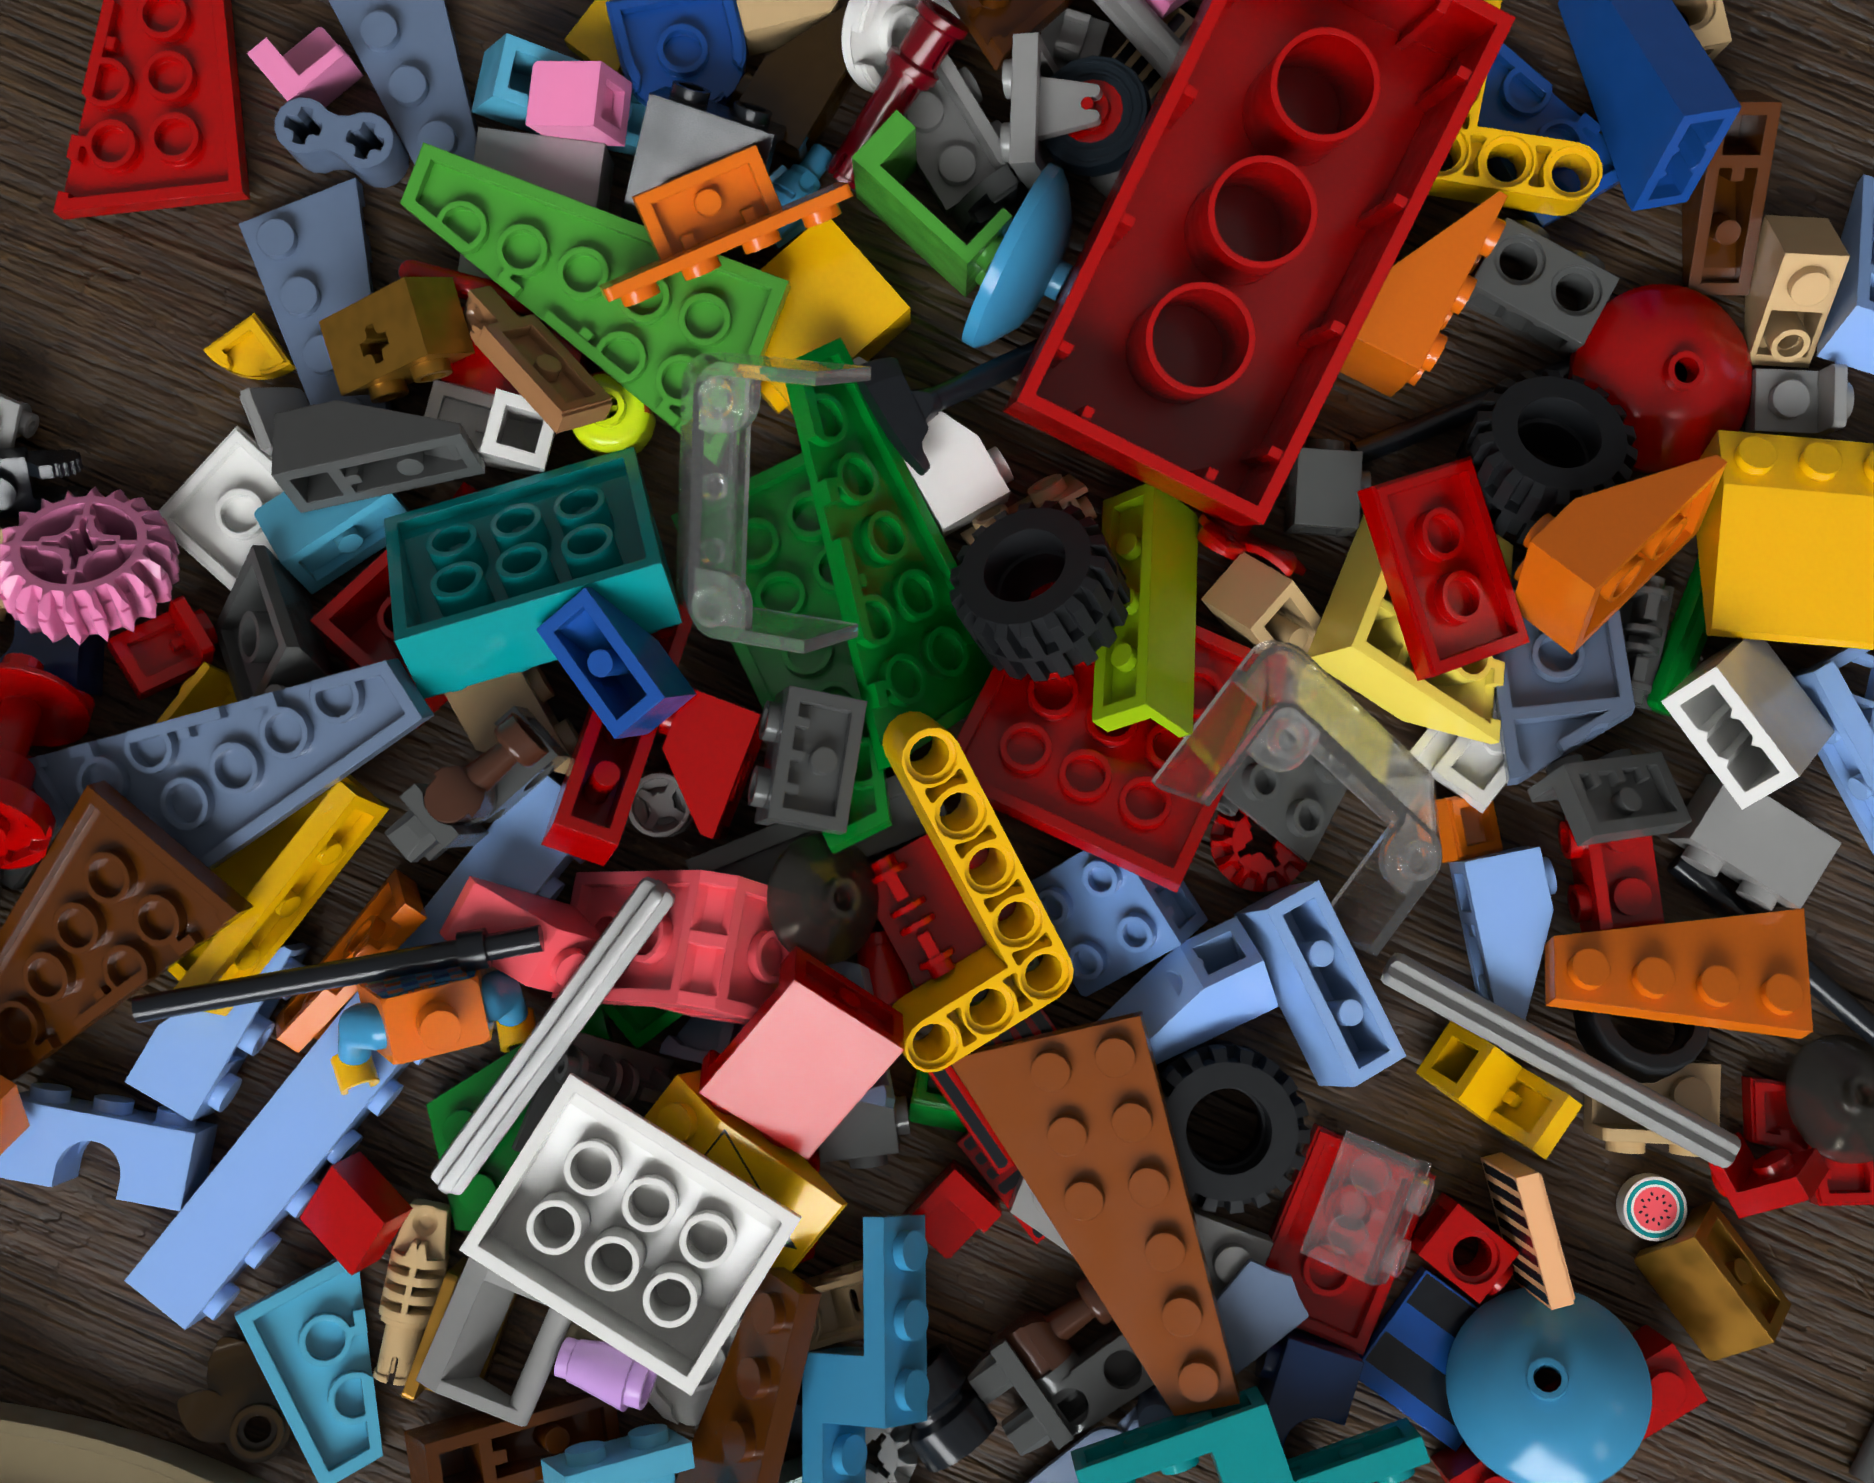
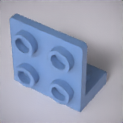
(1113, 918)

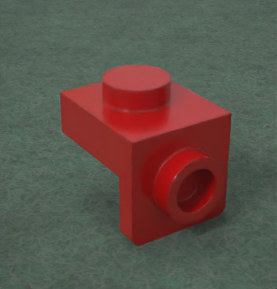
(164, 648)

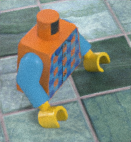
(427, 1017)

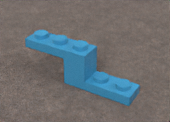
(886, 1378)

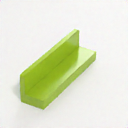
(1153, 658)

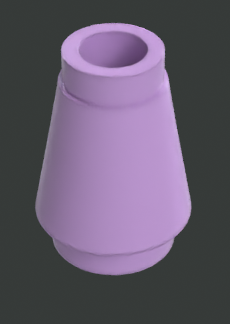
(605, 1373)

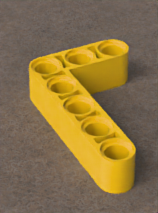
(1533, 160)
(985, 892)

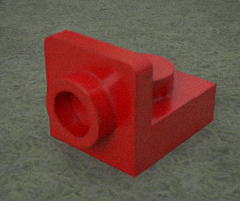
(1769, 1181)

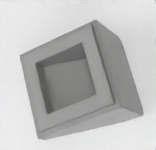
(263, 403)

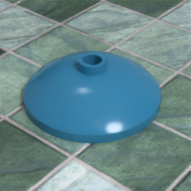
(1026, 262)
(1557, 1436)

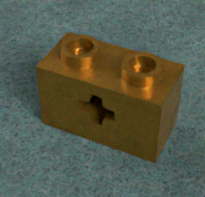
(397, 338)

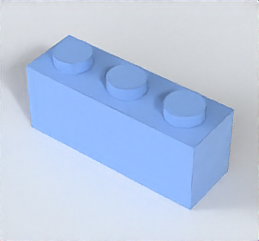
(1321, 985)

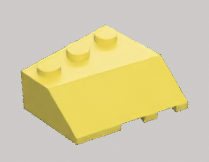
(1366, 650)

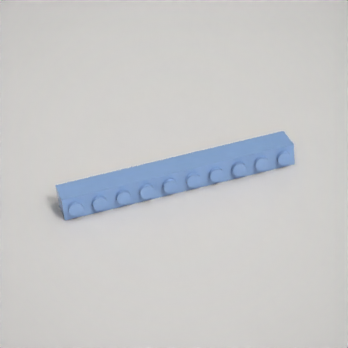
(307, 1119)

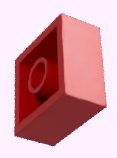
(355, 1213)

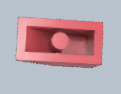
(502, 908)

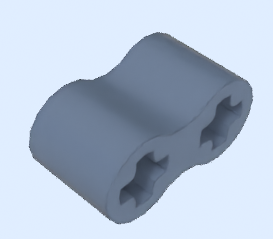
(341, 142)

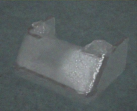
(714, 468)
(1280, 712)

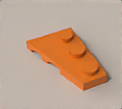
(378, 928)

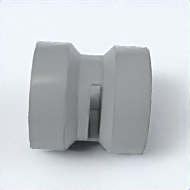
(655, 803)

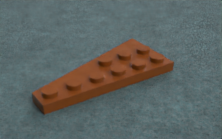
(1102, 1159)

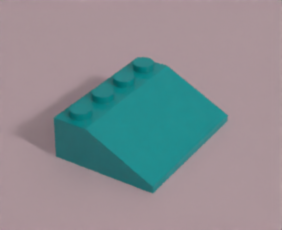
(500, 561)

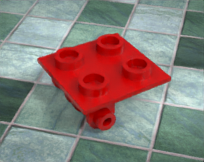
(925, 910)

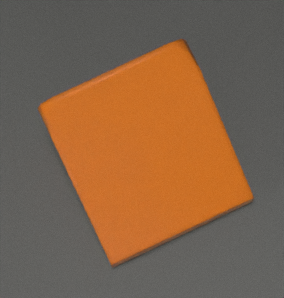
(1466, 831)

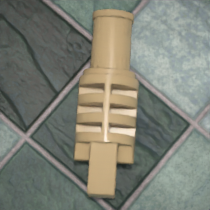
(412, 1286)

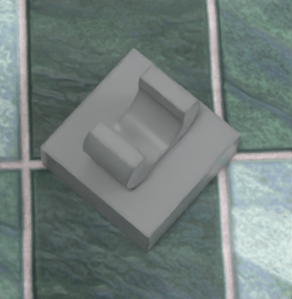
(1074, 36)

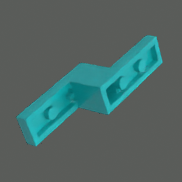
(1249, 1450)

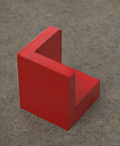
(954, 1209)

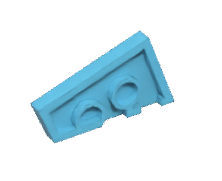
(319, 1367)

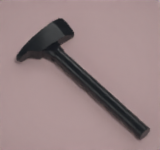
(906, 412)

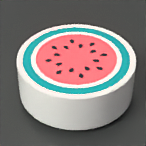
(1651, 1207)

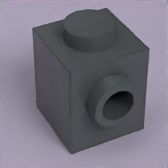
(1324, 490)
(868, 1135)

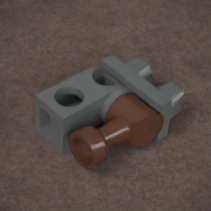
(465, 797)
(1059, 1386)

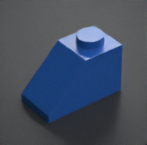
(615, 665)

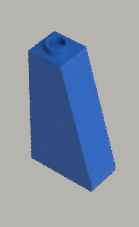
(1651, 93)

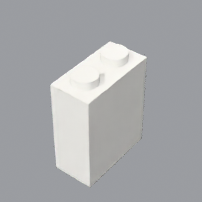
(1749, 719)

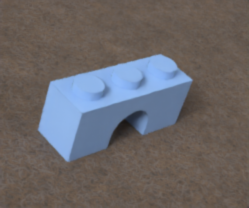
(158, 1153)

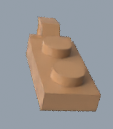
(535, 363)

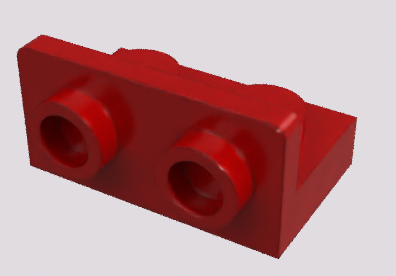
(1612, 883)

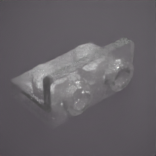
(1368, 1210)

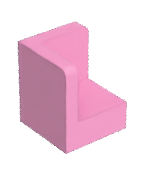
(311, 69)
(579, 101)

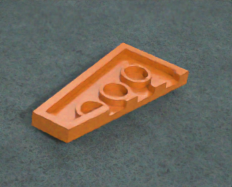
(1703, 972)

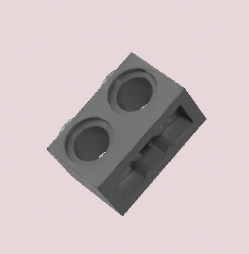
(1531, 304)

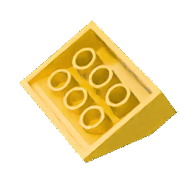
(1790, 541)

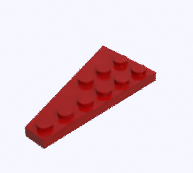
(158, 112)

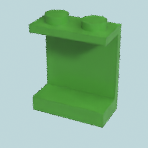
(879, 173)

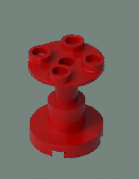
(33, 712)

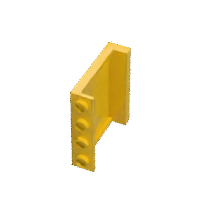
(280, 870)

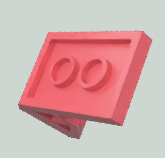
(706, 956)

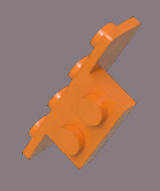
(712, 213)

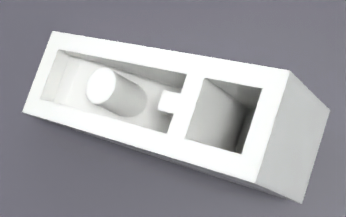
(962, 473)

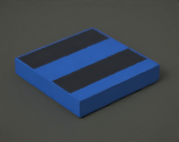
(1411, 1353)

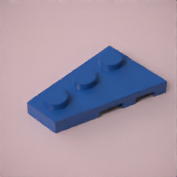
(1523, 102)

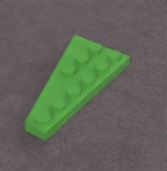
(560, 251)

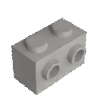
(1761, 848)

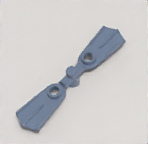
(1255, 1312)

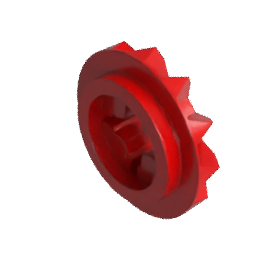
(1250, 870)

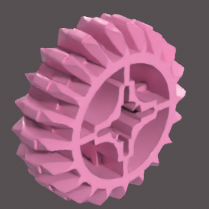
(87, 565)

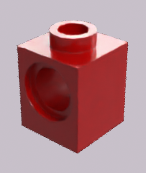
(1441, 1231)

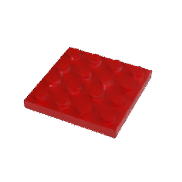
(1088, 785)

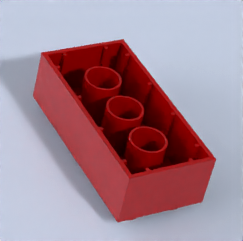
(1253, 238)

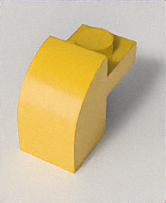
(1498, 1090)

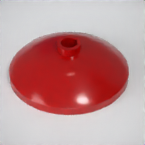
(1635, 358)

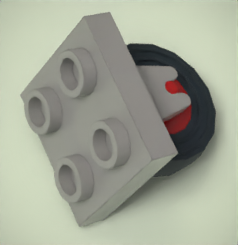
(1071, 115)

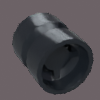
(955, 1417)

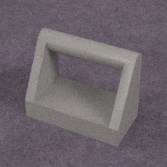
(467, 1337)

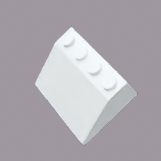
(630, 1233)

